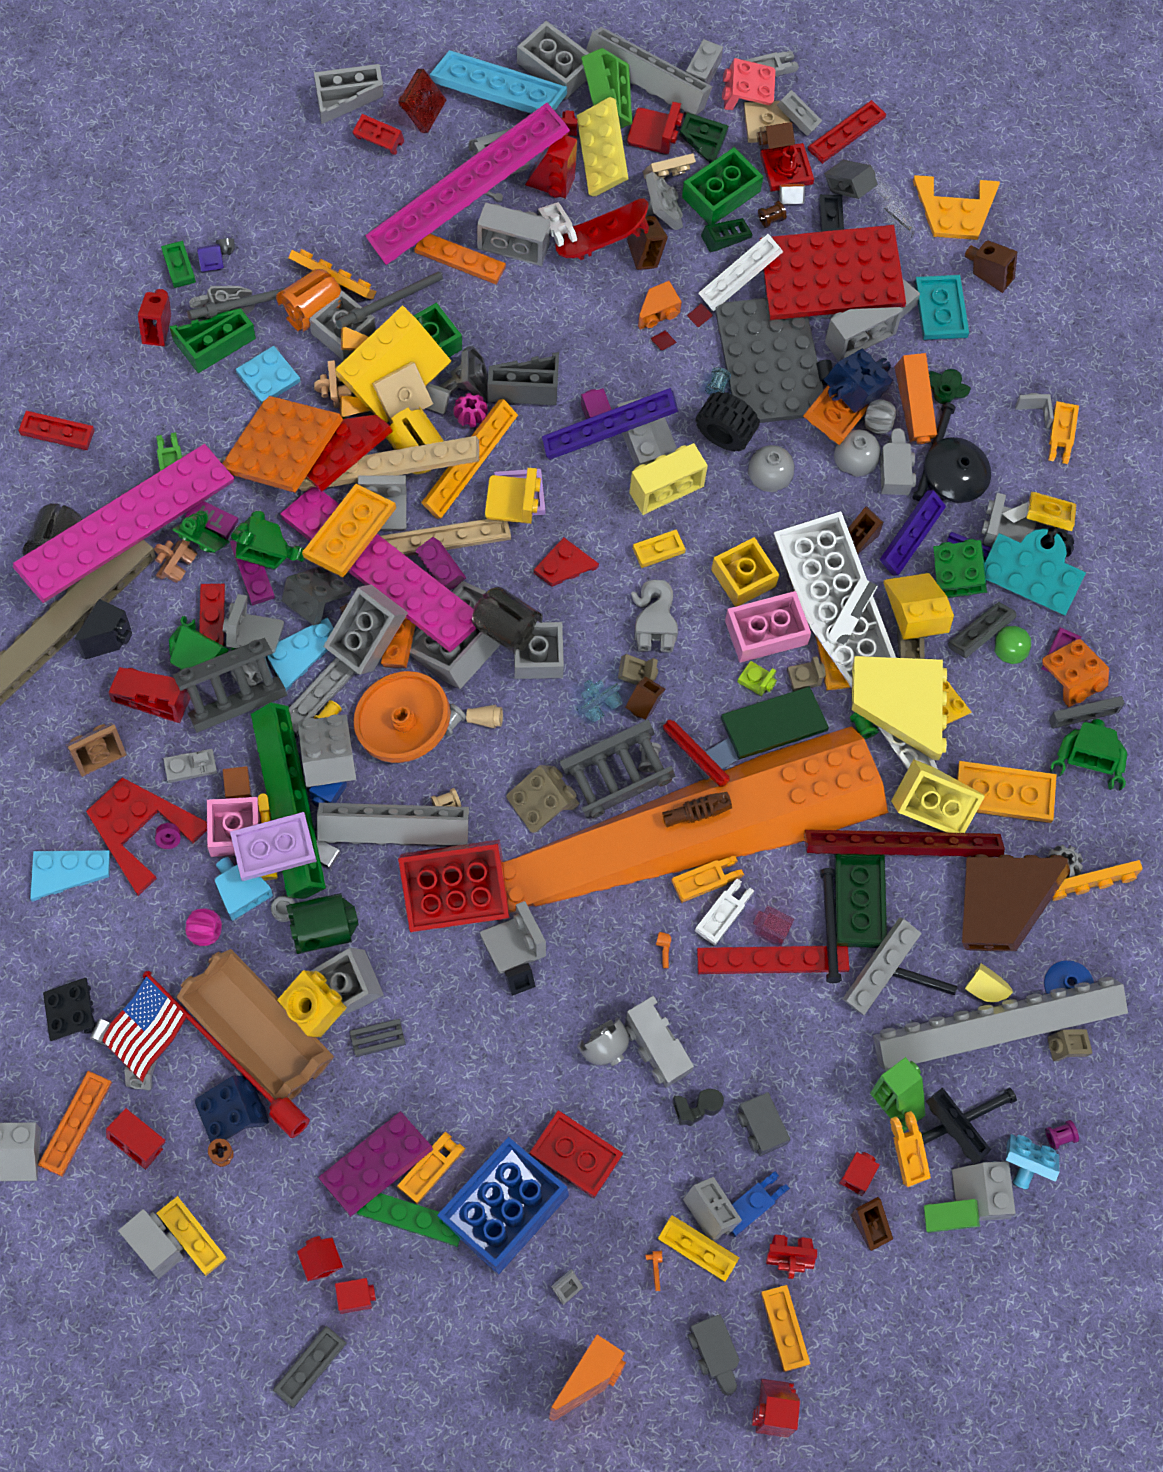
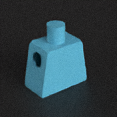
(237, 894)

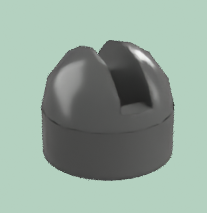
(226, 245)

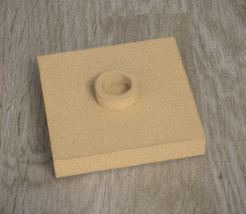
(761, 115)
(402, 390)

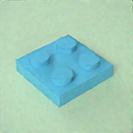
(268, 374)

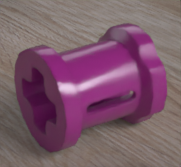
(1062, 1134)

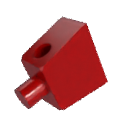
(154, 307)

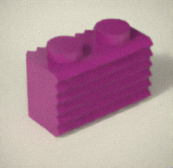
(440, 563)

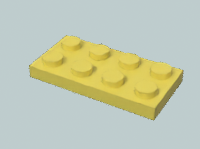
(602, 147)

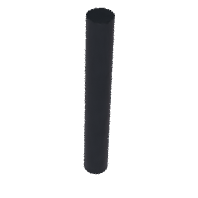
(925, 981)

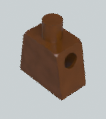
(648, 247)
(993, 264)

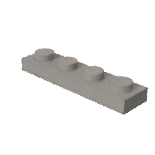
(881, 966)

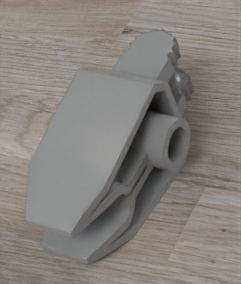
(222, 294)

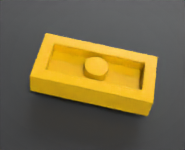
(658, 548)

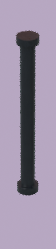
(947, 410)
(833, 973)
(1007, 1096)

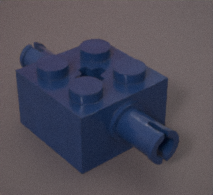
(859, 380)

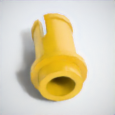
(331, 708)

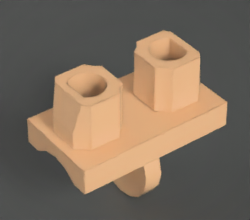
(332, 385)

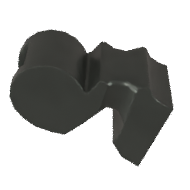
(709, 1103)

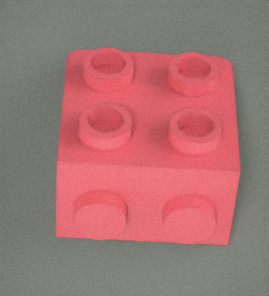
(748, 82)

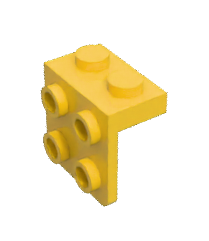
(513, 497)

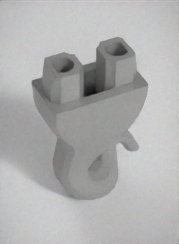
(655, 621)

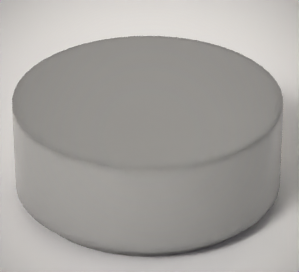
(279, 908)

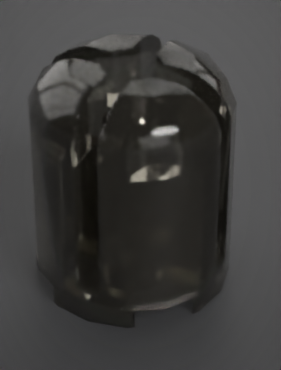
(48, 524)
(505, 619)

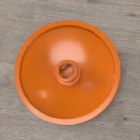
(402, 717)

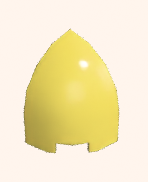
(988, 985)

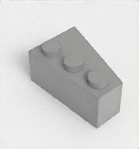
(347, 89)
(657, 1043)

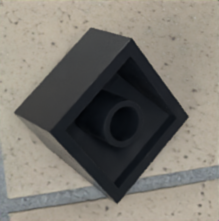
(103, 631)

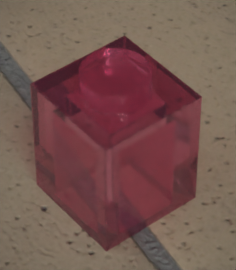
(773, 925)

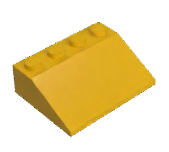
(389, 348)

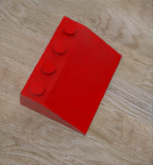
(454, 885)

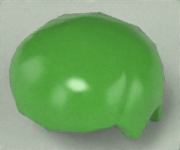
(1012, 644)

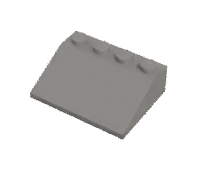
(463, 661)

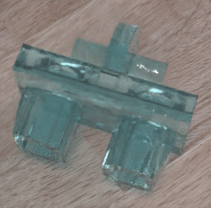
(591, 707)

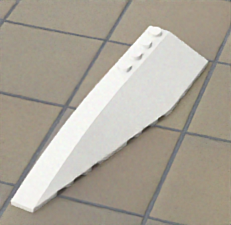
(824, 574)

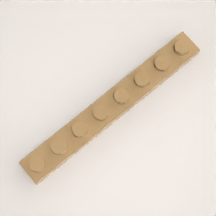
(409, 460)

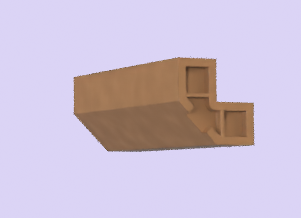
(253, 1026)

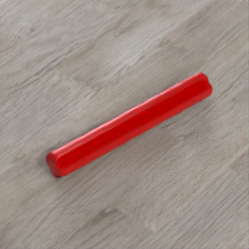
(696, 753)

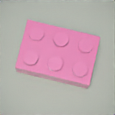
(767, 626)

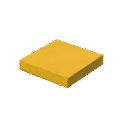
(1051, 511)

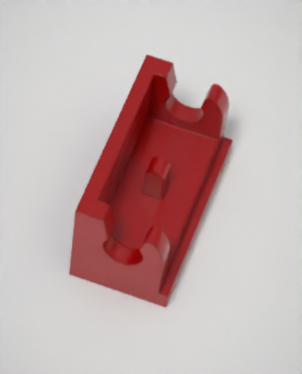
(378, 133)
(135, 1138)

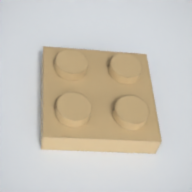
(676, 166)

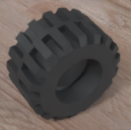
(727, 421)

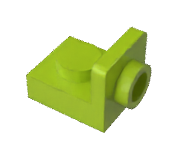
(757, 678)

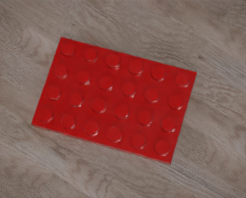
(834, 272)

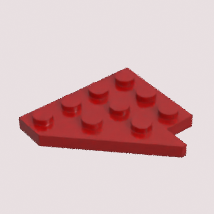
(346, 447)

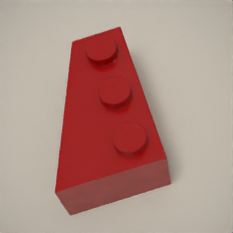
(555, 168)
(149, 693)
(777, 1409)

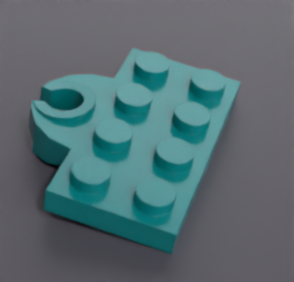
(1034, 570)

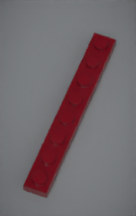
(903, 843)

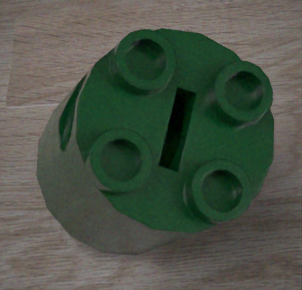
(322, 923)

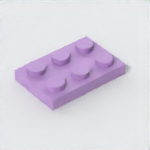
(273, 846)

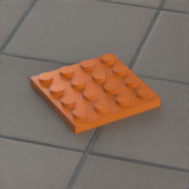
(282, 443)

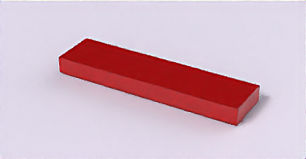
(846, 131)

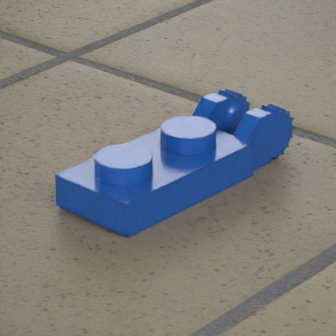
(756, 1202)

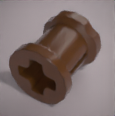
(779, 214)

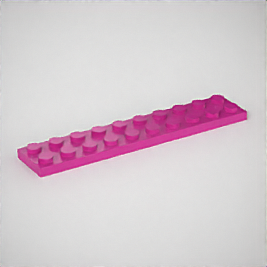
(467, 183)
(122, 523)
(424, 598)

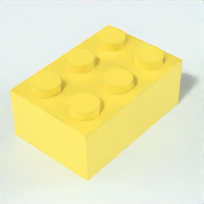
(668, 478)

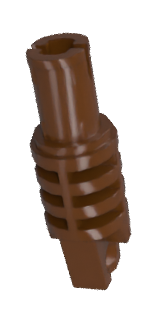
(698, 809)

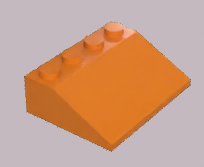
(596, 1370)

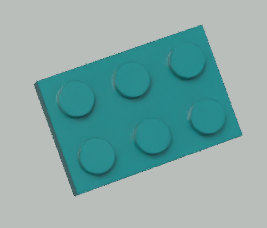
(942, 307)

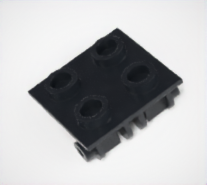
(69, 1009)

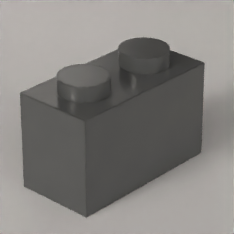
(851, 179)
(763, 1124)

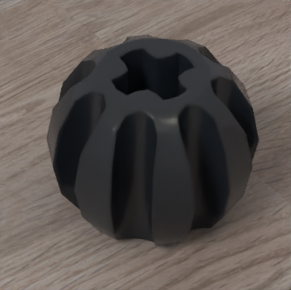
(1048, 540)

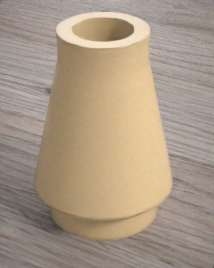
(486, 716)

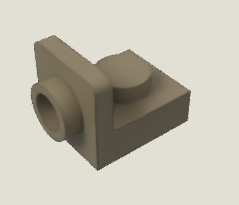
(806, 674)
(1069, 1044)

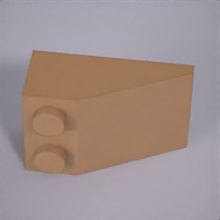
(96, 748)

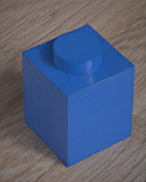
(327, 793)

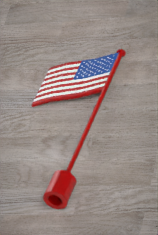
(149, 1027)

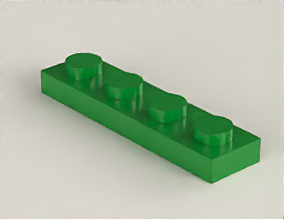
(409, 1218)

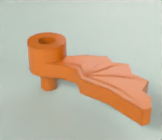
(656, 1256)

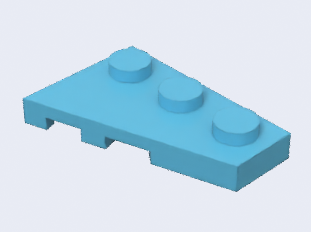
(299, 652)
(66, 869)

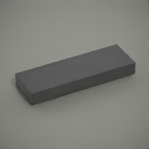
(982, 630)
(1086, 712)
(309, 1366)

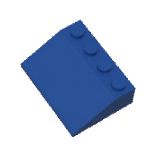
(504, 1205)

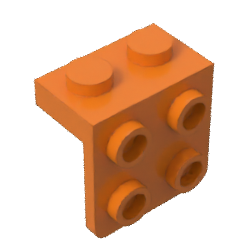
(1078, 671)

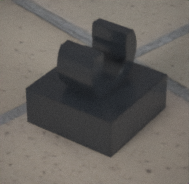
(520, 979)

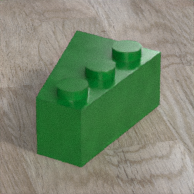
(213, 338)

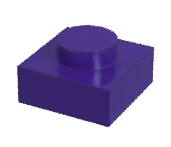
(210, 257)

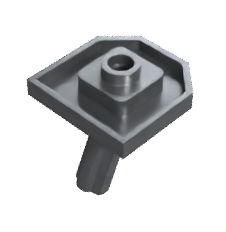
(470, 374)

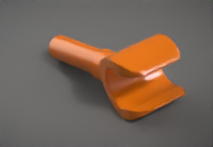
(664, 941)

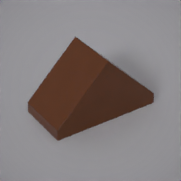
(865, 529)
(872, 1223)

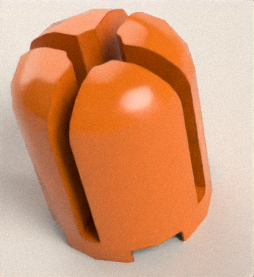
(307, 297)

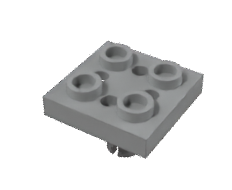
(663, 201)

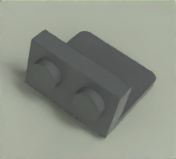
(310, 591)

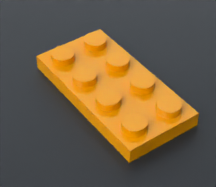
(349, 530)
(1011, 791)

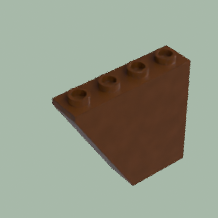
(1007, 898)

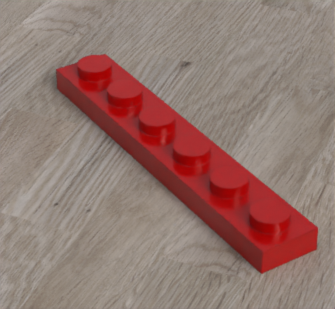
(768, 959)

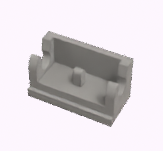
(712, 1209)

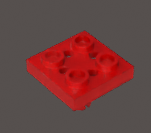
(784, 161)

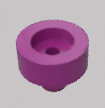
(167, 836)

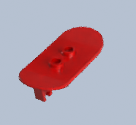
(606, 230)

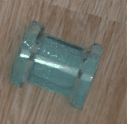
(718, 381)

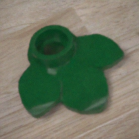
(948, 386)

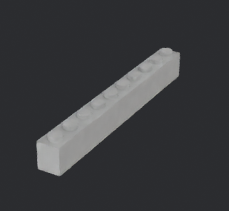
(1001, 1023)

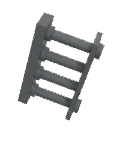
(235, 704)
(618, 745)

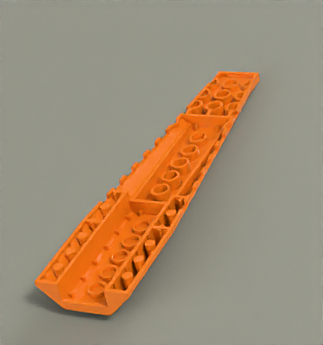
(773, 800)

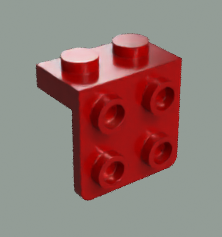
(655, 129)

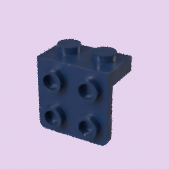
(231, 1108)

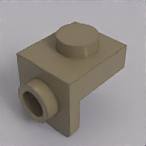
(635, 669)

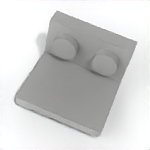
(393, 488)
(515, 940)

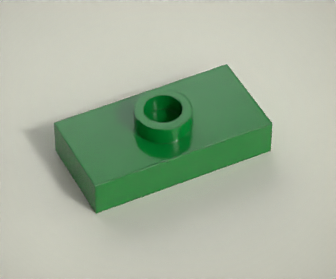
(178, 264)

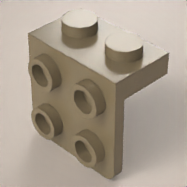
(541, 797)

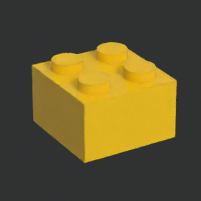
(745, 572)

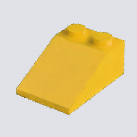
(919, 606)

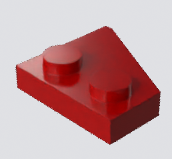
(564, 563)

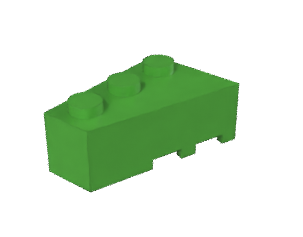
(608, 78)
(901, 1091)

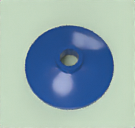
(1061, 971)

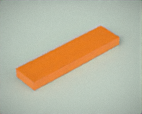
(75, 1123)

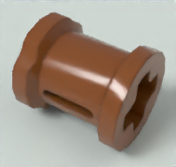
(213, 1150)

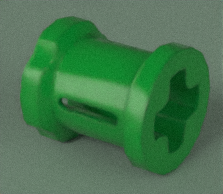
(864, 726)

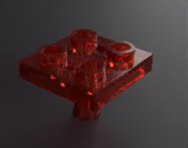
(417, 100)

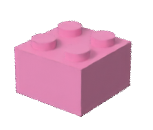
(227, 816)

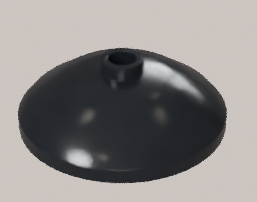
(952, 478)

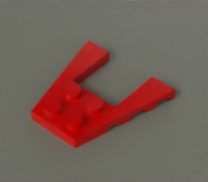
(124, 812)

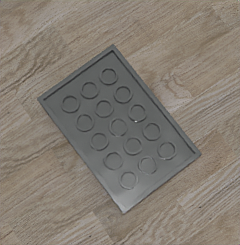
(768, 360)

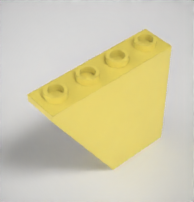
(903, 699)

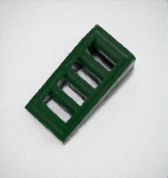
(714, 240)

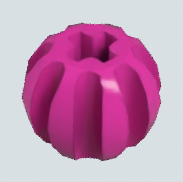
(470, 409)
(203, 927)

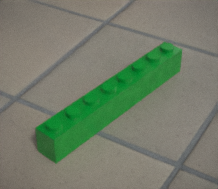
(286, 789)

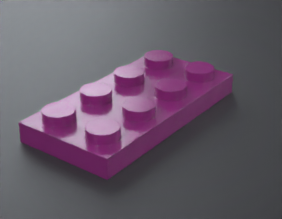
(375, 1163)

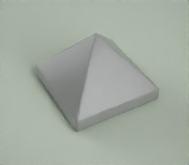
(567, 1286)

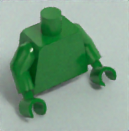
(263, 542)
(191, 647)
(1094, 749)

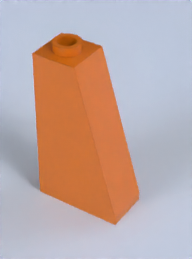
(916, 397)

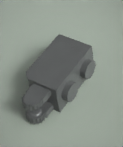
(716, 1352)

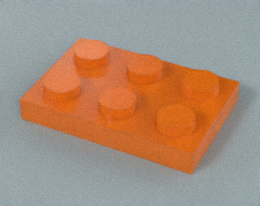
(833, 416)

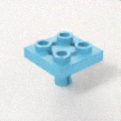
(1031, 1160)

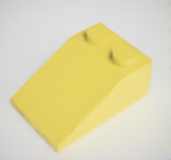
(936, 798)

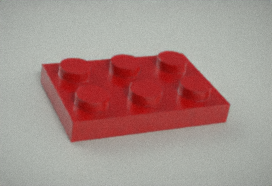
(576, 1154)

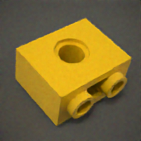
(325, 1008)

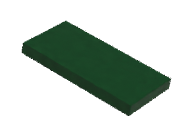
(774, 722)
(860, 900)

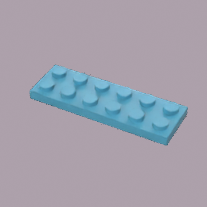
(496, 83)

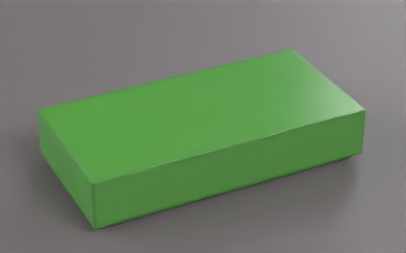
(951, 1215)

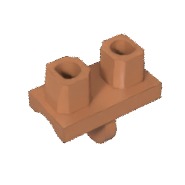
(170, 568)

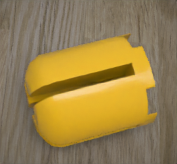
(414, 423)

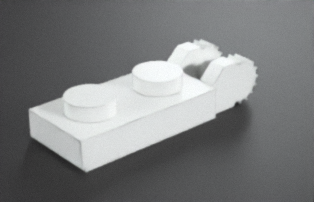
(559, 224)
(723, 913)

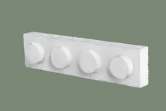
(740, 272)

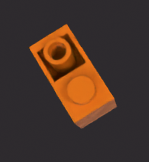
(659, 304)

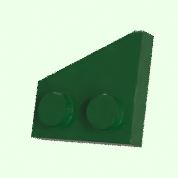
(704, 135)

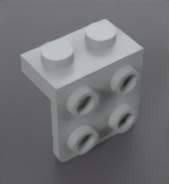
(998, 523)
(244, 628)

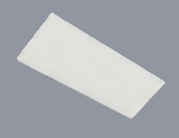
(1017, 513)

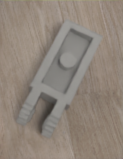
(775, 60)

